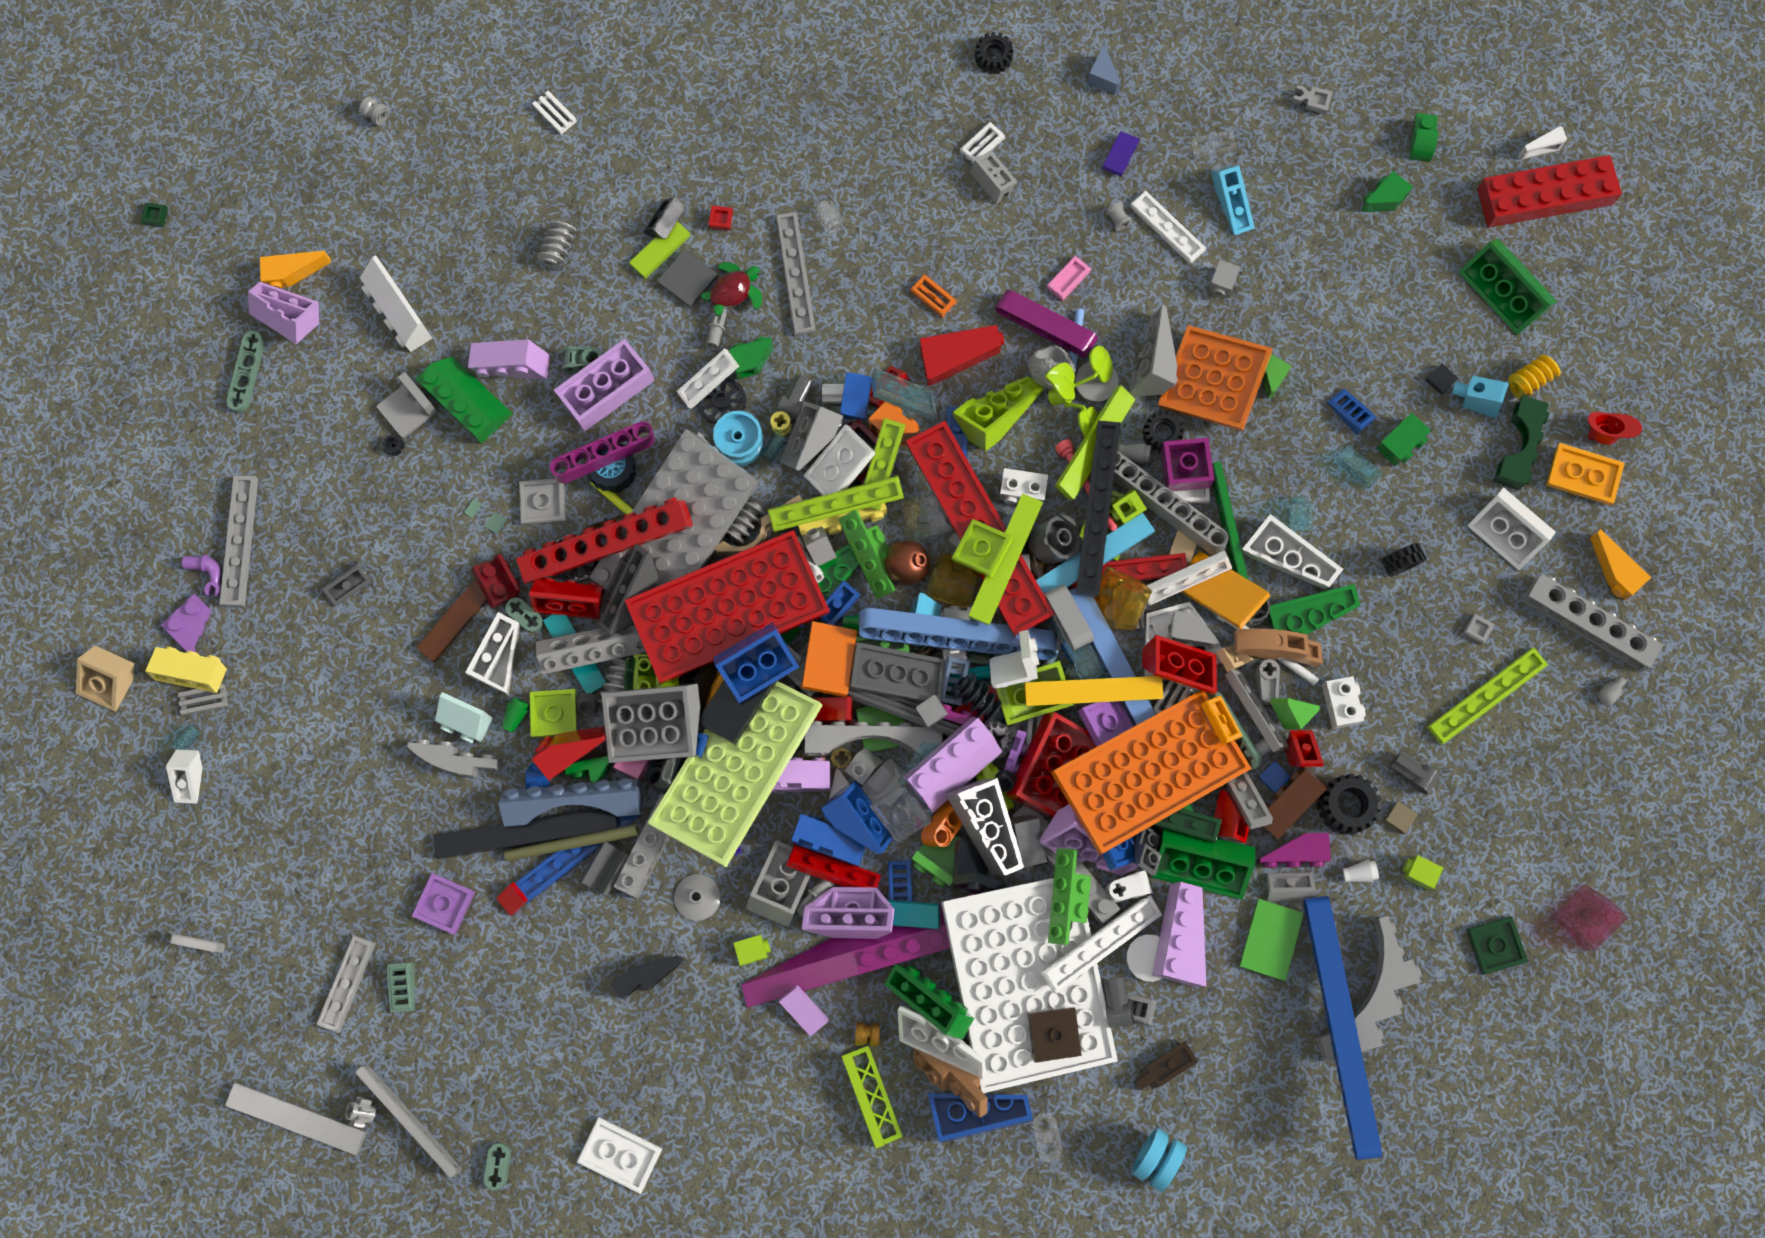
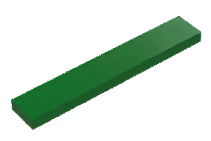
(1227, 520)

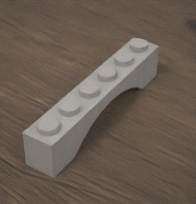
(824, 738)

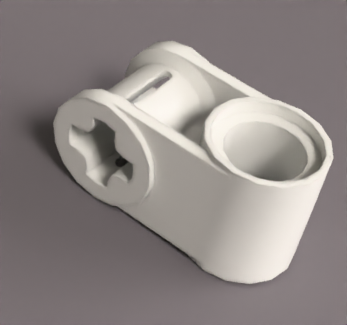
(1132, 886)

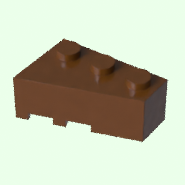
(1294, 800)

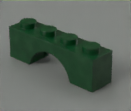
(1529, 418)

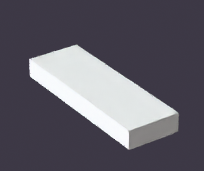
(707, 378)

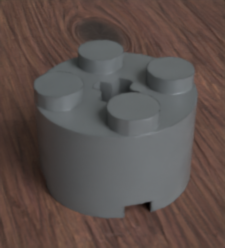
(1055, 540)

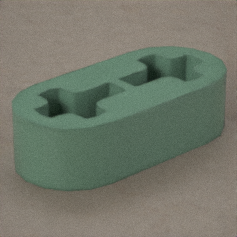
(528, 611)
(491, 1165)

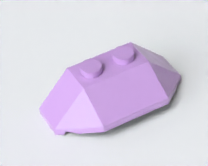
(849, 914)

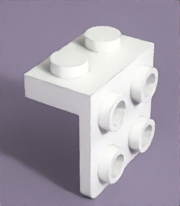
(1016, 666)

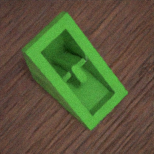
(1274, 375)
(1293, 713)

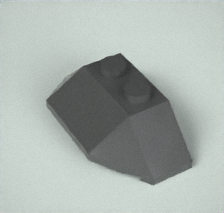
(632, 577)

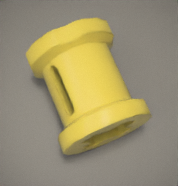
(776, 420)

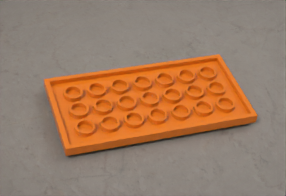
(1148, 773)

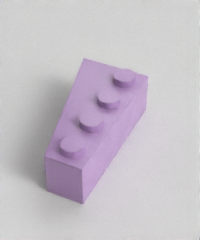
(1181, 939)

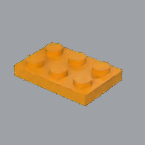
(1585, 474)

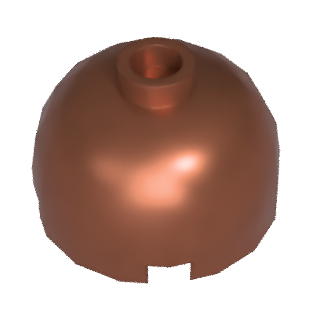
(907, 562)

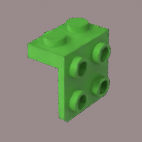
(937, 862)

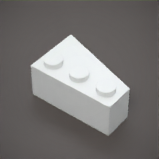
(496, 655)

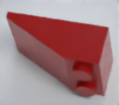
(565, 748)

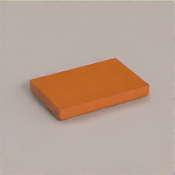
(829, 659)

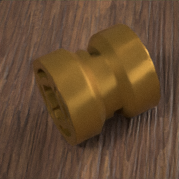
(867, 1034)

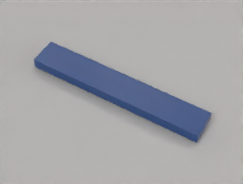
(559, 864)

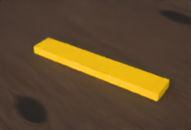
(1093, 690)

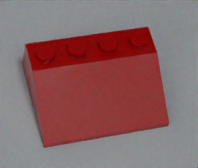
(1051, 747)

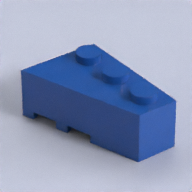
(827, 840)

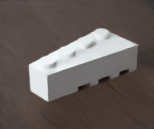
(1289, 553)

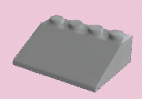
(651, 722)

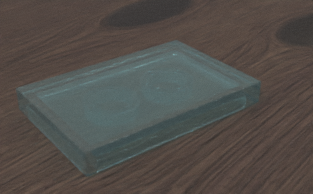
(903, 394)

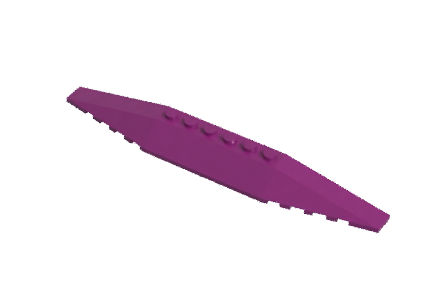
(845, 958)

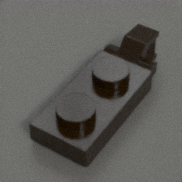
(1166, 1067)

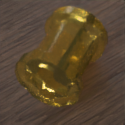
(846, 754)

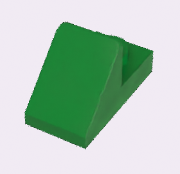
(595, 767)

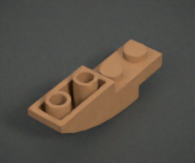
(1278, 644)
(960, 1082)

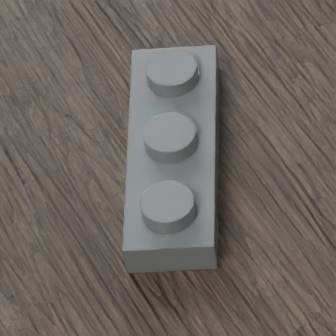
(1249, 801)

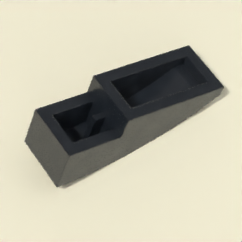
(646, 975)

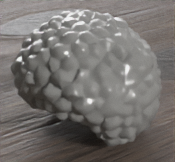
(1044, 360)

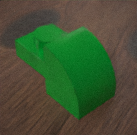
(1424, 137)

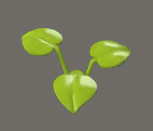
(1062, 379)

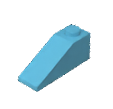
(1233, 198)

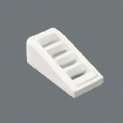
(1545, 144)

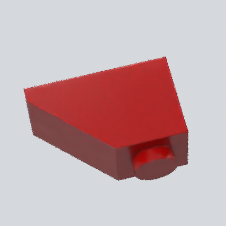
(1303, 749)

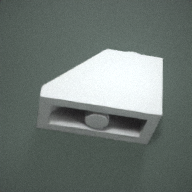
(185, 775)

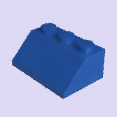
(755, 662)

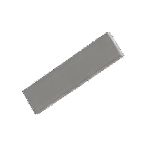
(346, 984)

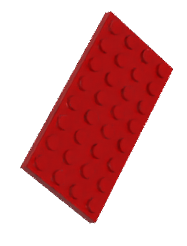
(724, 603)

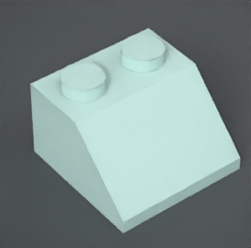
(462, 718)

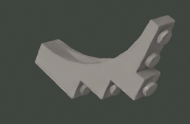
(1381, 1001)

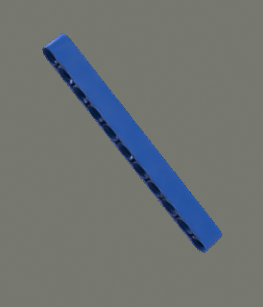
(1342, 1029)

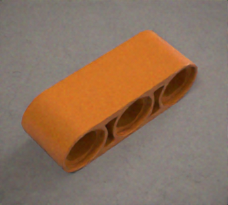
(945, 826)

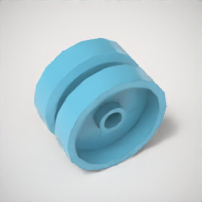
(739, 437)
(1159, 1159)

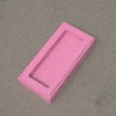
(1068, 278)

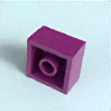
(1187, 464)

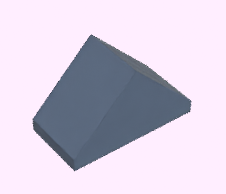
(1104, 74)

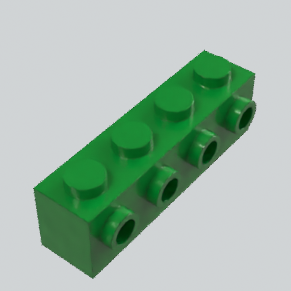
(929, 1001)

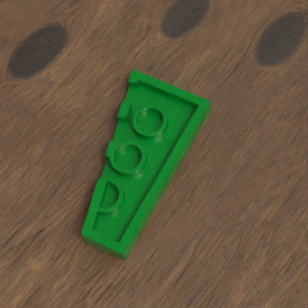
(1313, 611)

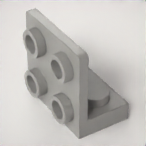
(406, 407)

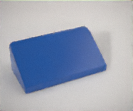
(855, 396)
(840, 603)

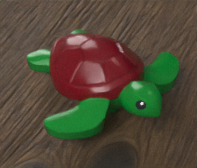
(734, 288)

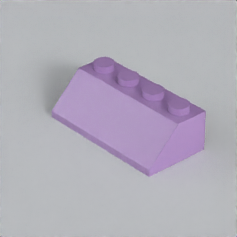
(604, 385)
(953, 763)

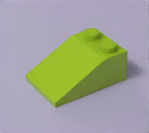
(1014, 697)

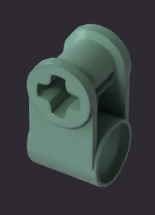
(578, 358)

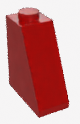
(835, 710)

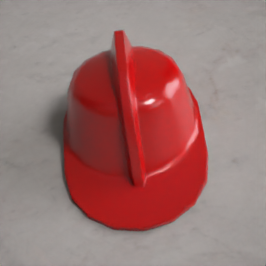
(1609, 427)

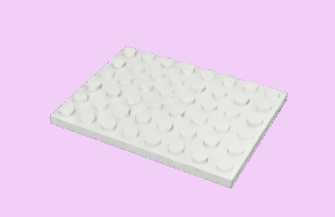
(998, 963)

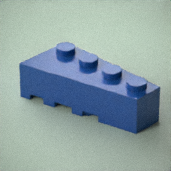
(956, 1121)

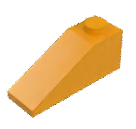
(289, 269)
(1619, 569)

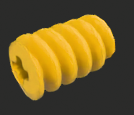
(1533, 376)

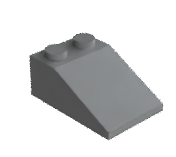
(810, 434)
(778, 887)

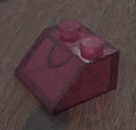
(1589, 918)

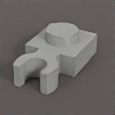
(1316, 99)

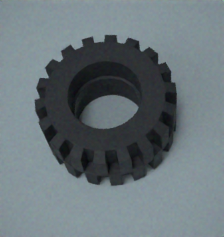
(1366, 795)

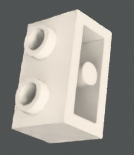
(1018, 482)
(1343, 702)

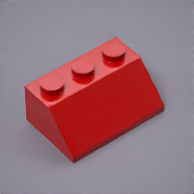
(566, 598)
(1181, 663)

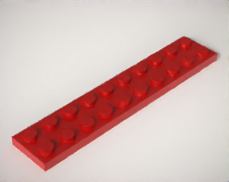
(965, 499)

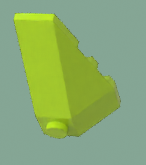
(992, 416)

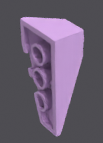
(1068, 833)

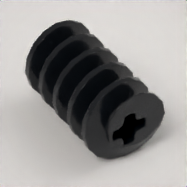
(978, 696)

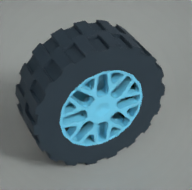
(614, 476)

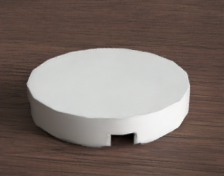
(1141, 957)

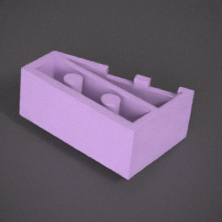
(509, 359)

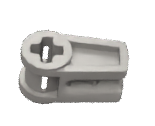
(1267, 684)

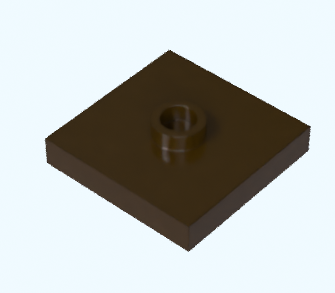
(1054, 1034)

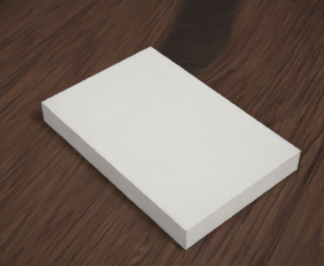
(839, 462)
(619, 1155)

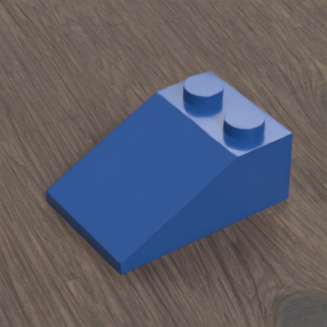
(852, 815)

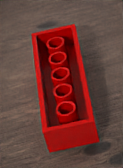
(1549, 191)

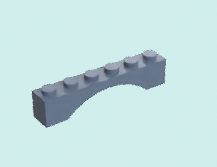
(617, 797)

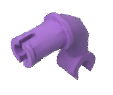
(208, 565)

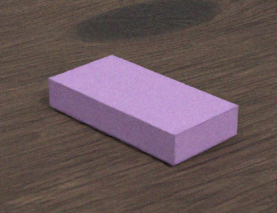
(803, 1010)

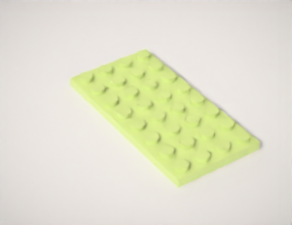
(724, 790)

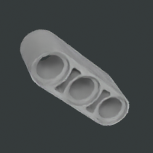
(1069, 618)

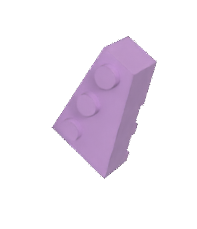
(283, 311)
(805, 776)

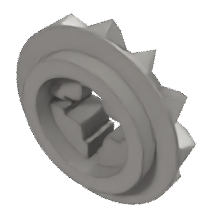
(1001, 729)

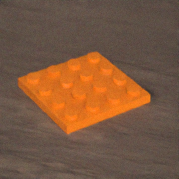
(1216, 378)

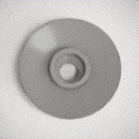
(702, 908)

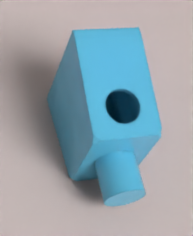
(1482, 395)

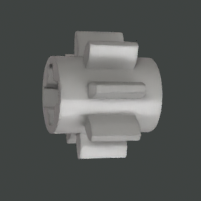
(360, 1112)

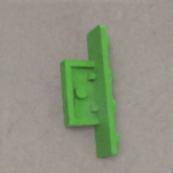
(870, 552)
(1069, 897)

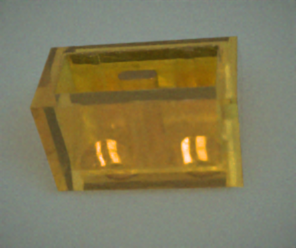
(952, 582)
(1122, 599)

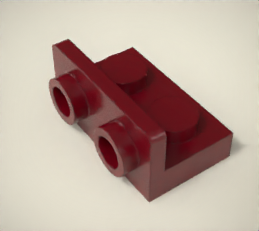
(496, 581)

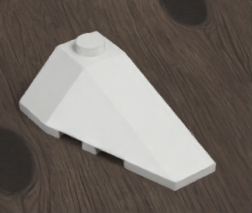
(924, 1036)

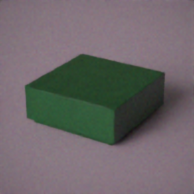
(154, 214)

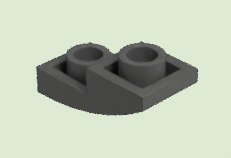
(1146, 850)

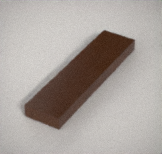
(453, 622)

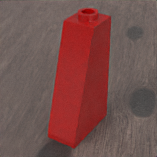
(957, 351)

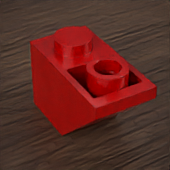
(1233, 823)

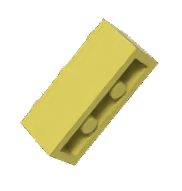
(186, 669)

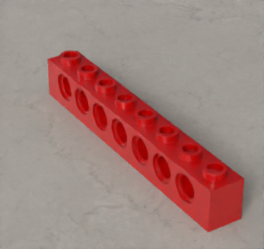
(678, 520)

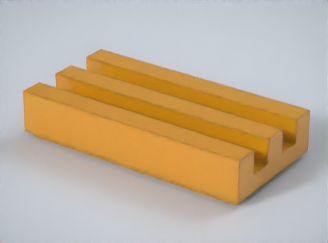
(1221, 720)

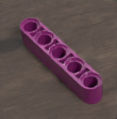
(1046, 323)
(596, 461)

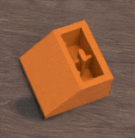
(893, 413)

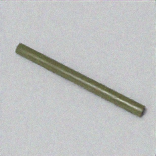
(571, 842)

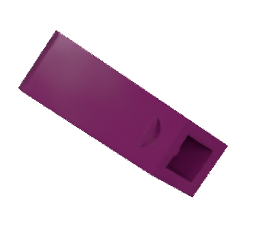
(1307, 848)

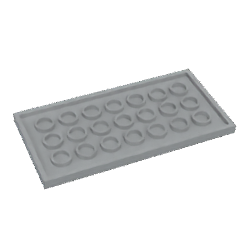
(714, 496)

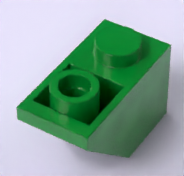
(1388, 195)
(751, 356)

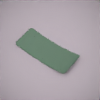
(494, 523)

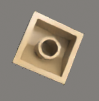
(103, 677)

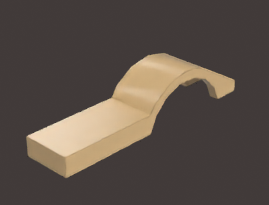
(726, 550)

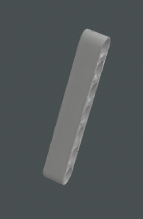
(1168, 511)

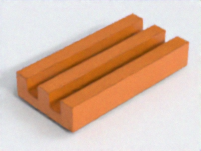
(946, 307)

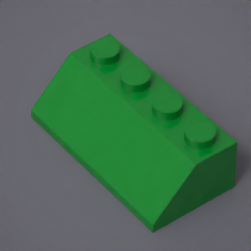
(1507, 286)
(464, 397)
(1214, 867)

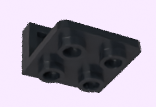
(971, 870)

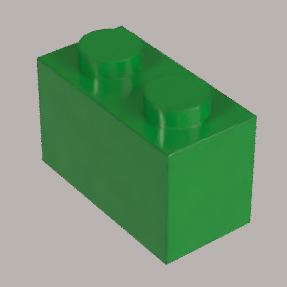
(1403, 440)

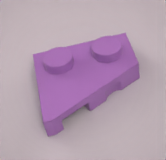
(188, 622)
(1017, 749)

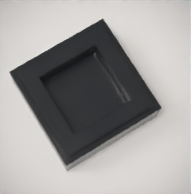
(1441, 379)

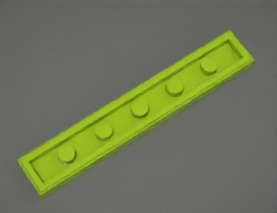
(1081, 463)
(835, 503)
(993, 588)
(1487, 696)

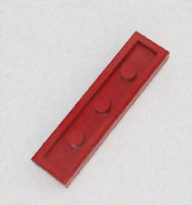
(831, 869)

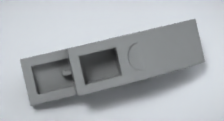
(446, 758)

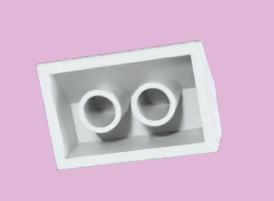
(1511, 529)

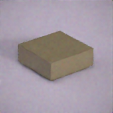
(1401, 817)

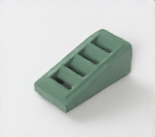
(410, 987)

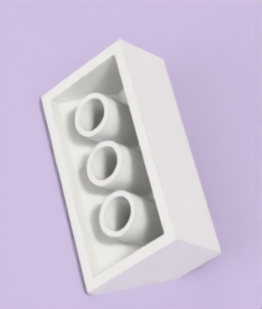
(393, 305)

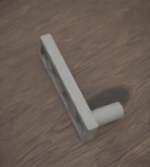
(1273, 738)

